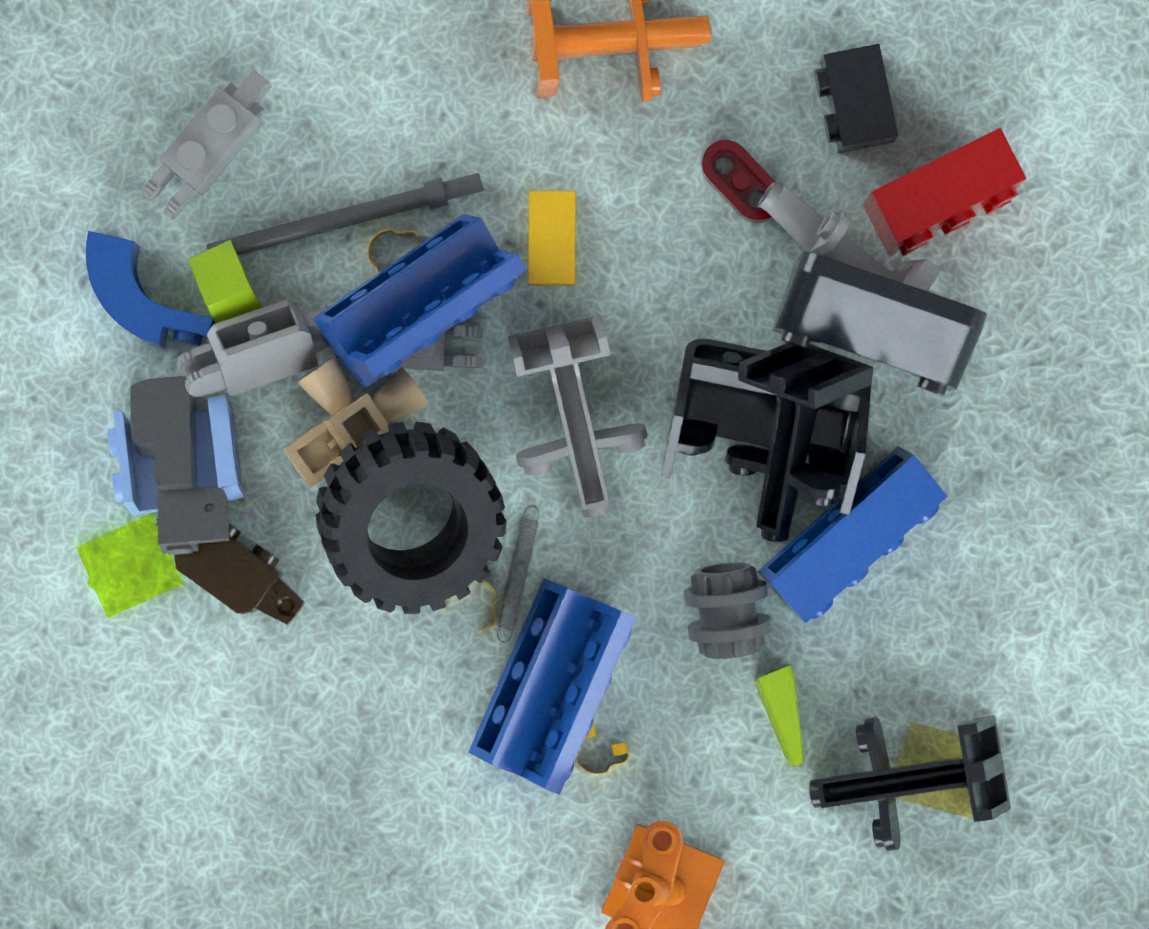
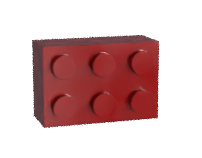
(945, 193)

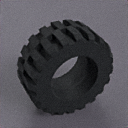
(429, 571)

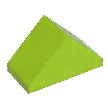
(224, 282)

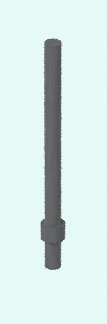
(434, 193)

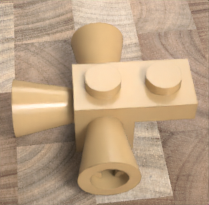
(348, 416)

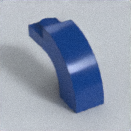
(116, 284)

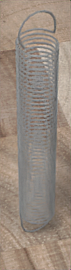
(536, 522)

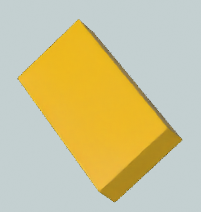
(552, 238)

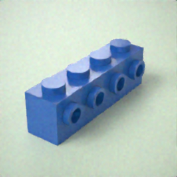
(841, 546)

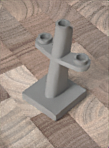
(829, 239)
(560, 351)

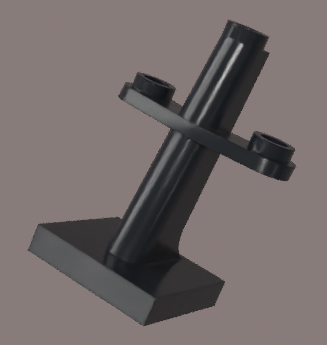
(801, 384)
(977, 769)

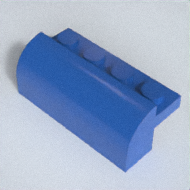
(418, 299)
(552, 686)

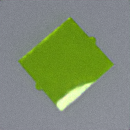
(128, 566)

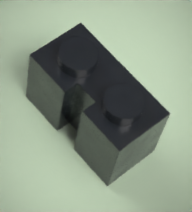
(857, 98)

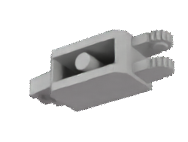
(209, 142)
(253, 350)

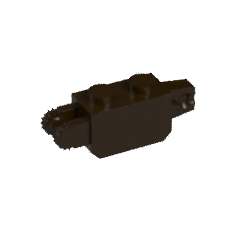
(241, 577)

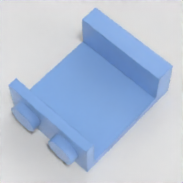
(216, 458)

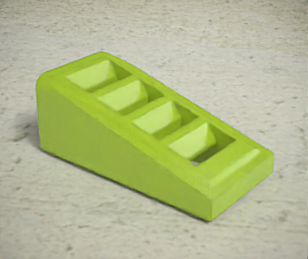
(779, 698)

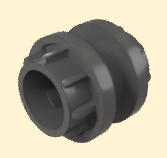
(727, 610)

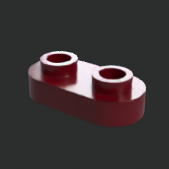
(740, 182)

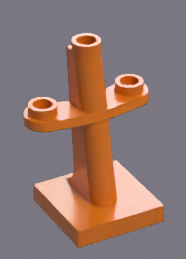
(566, 41)
(661, 881)

